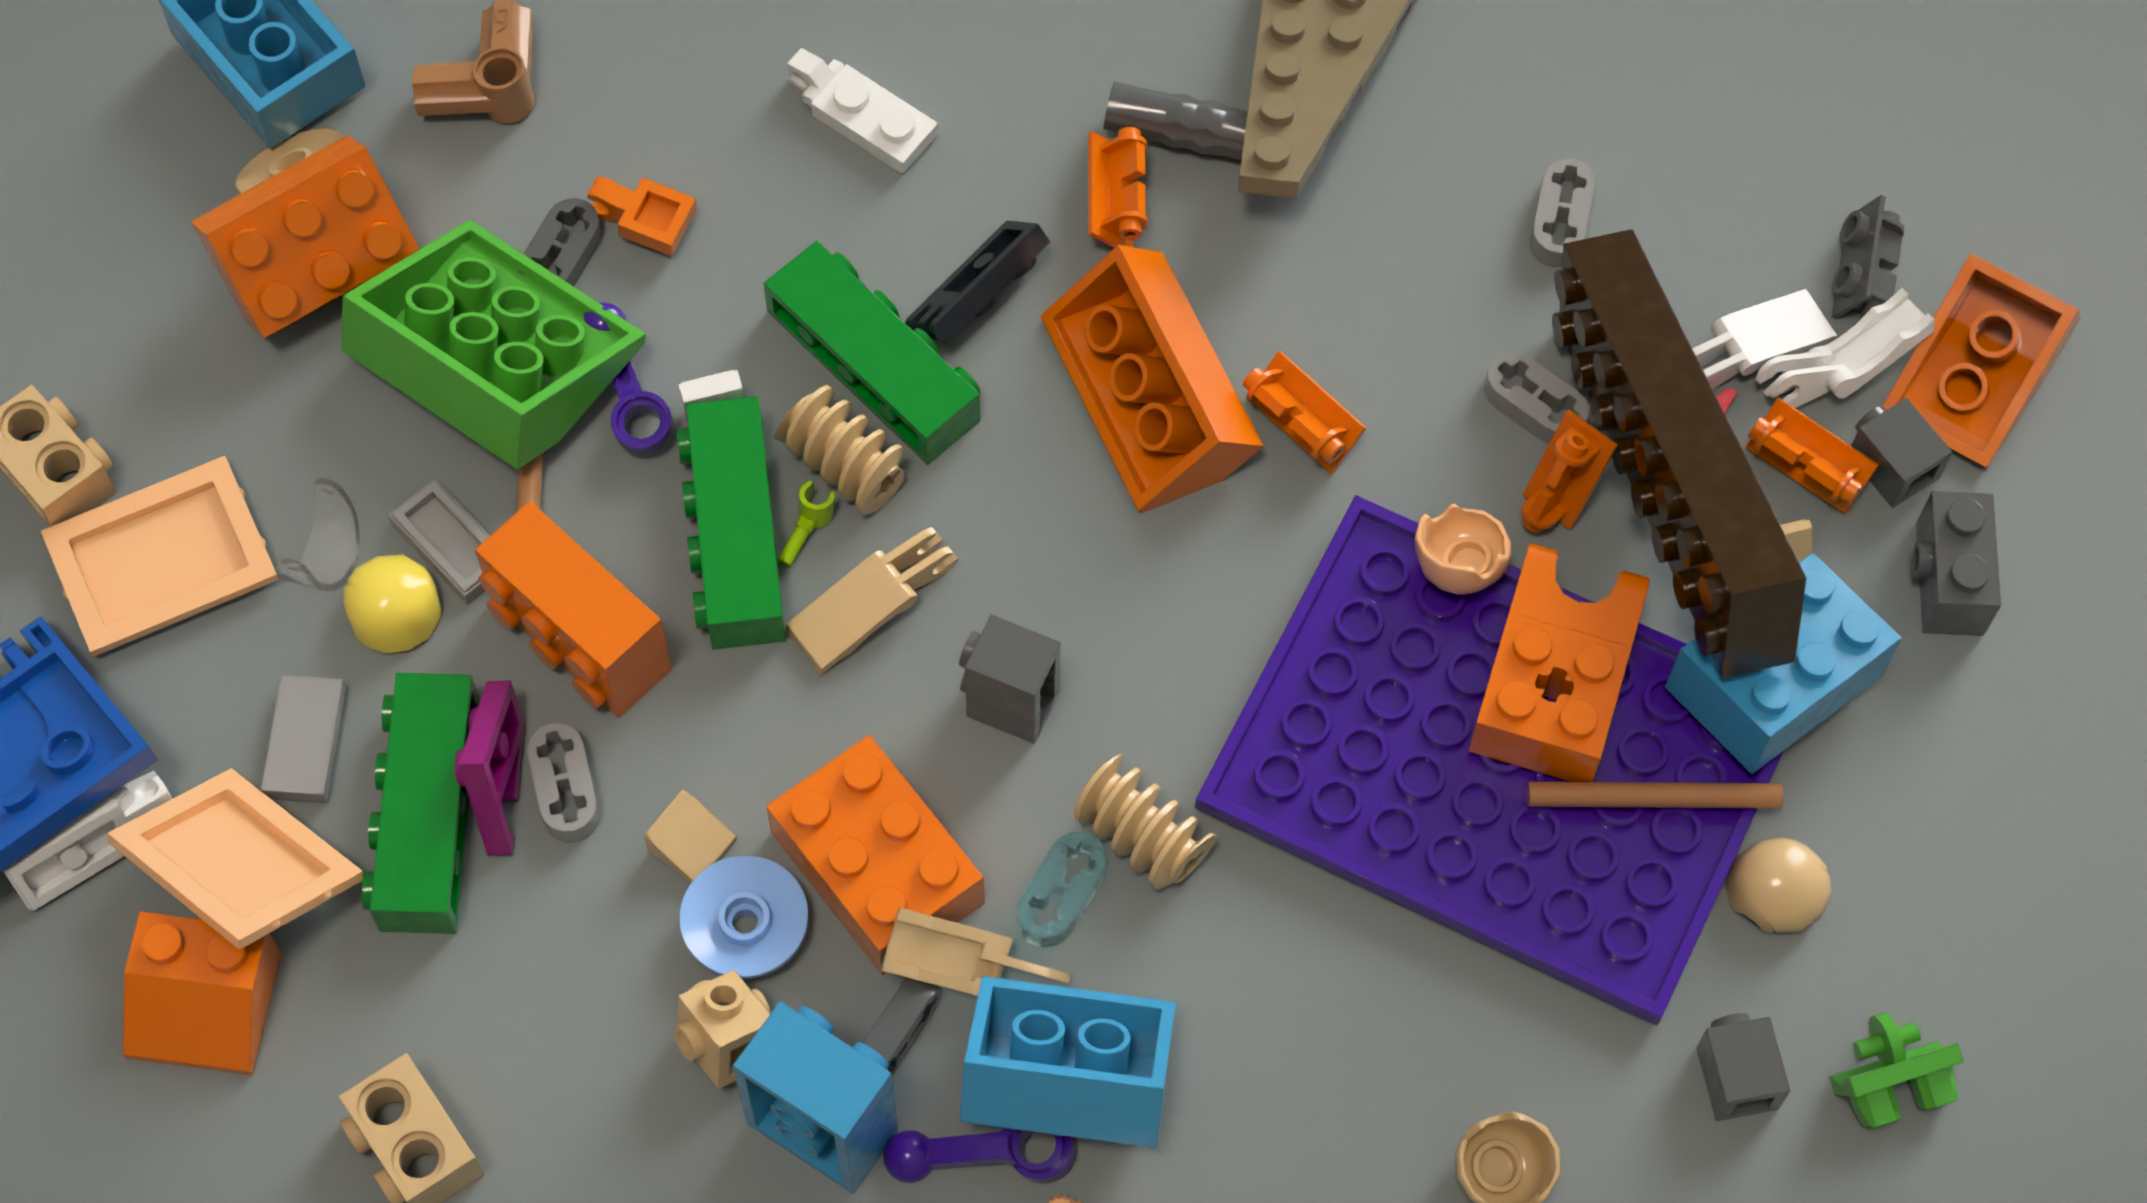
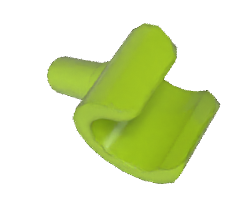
(810, 517)

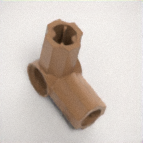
(491, 84)

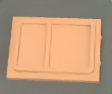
(159, 556)
(235, 858)

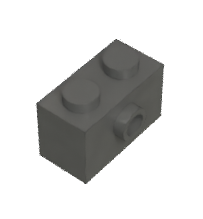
(1957, 563)
(1010, 677)

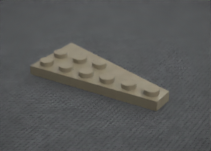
(1303, 81)

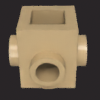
(718, 1023)

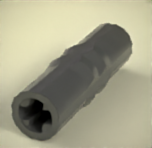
(1177, 120)

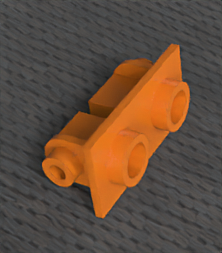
(1114, 201)
(1304, 411)
(1811, 455)
(1566, 474)

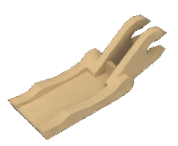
(868, 598)
(952, 953)

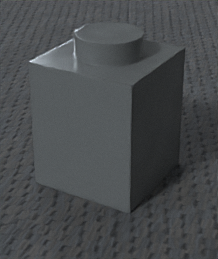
(1905, 447)
(1742, 1066)

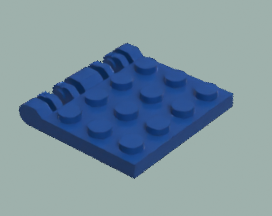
(58, 743)

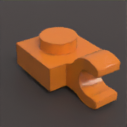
(648, 215)

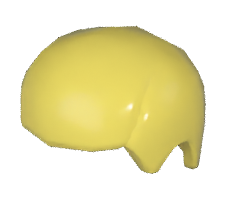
(391, 603)

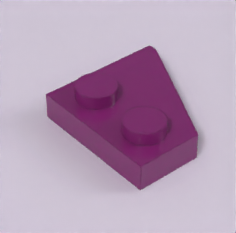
(492, 763)

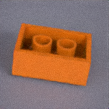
(305, 235)
(572, 611)
(873, 847)

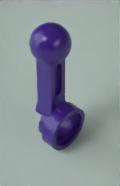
(633, 400)
(912, 1155)

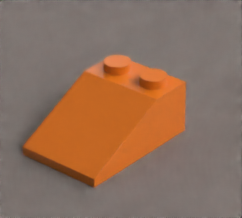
(1984, 358)

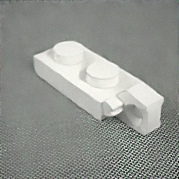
(862, 110)
(83, 844)

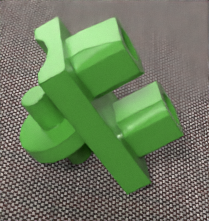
(1871, 1084)

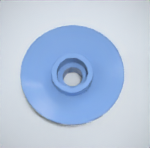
(736, 890)

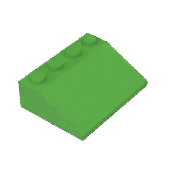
(486, 344)

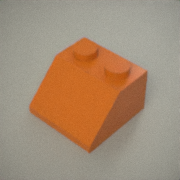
(195, 995)

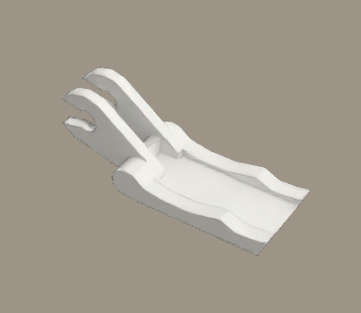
(1761, 333)
(1854, 357)

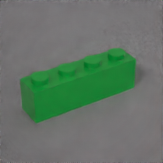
(873, 351)
(734, 523)
(422, 806)

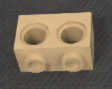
(40, 462)
(419, 1131)

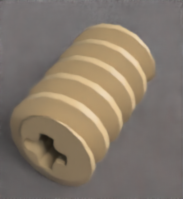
(842, 450)
(1140, 826)

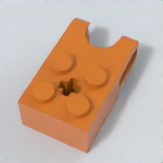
(1559, 653)

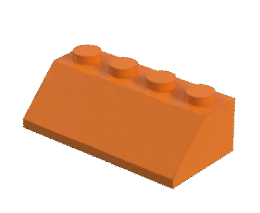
(1150, 378)

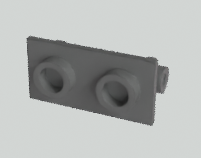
(1869, 240)

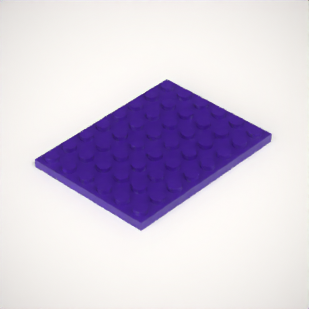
(1368, 772)

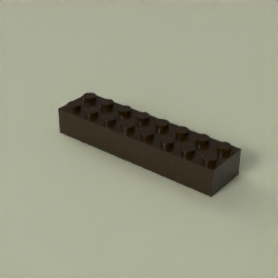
(1679, 456)

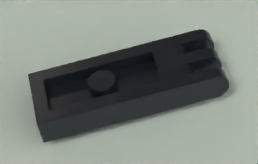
(974, 285)

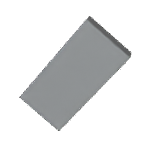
(443, 537)
(303, 738)

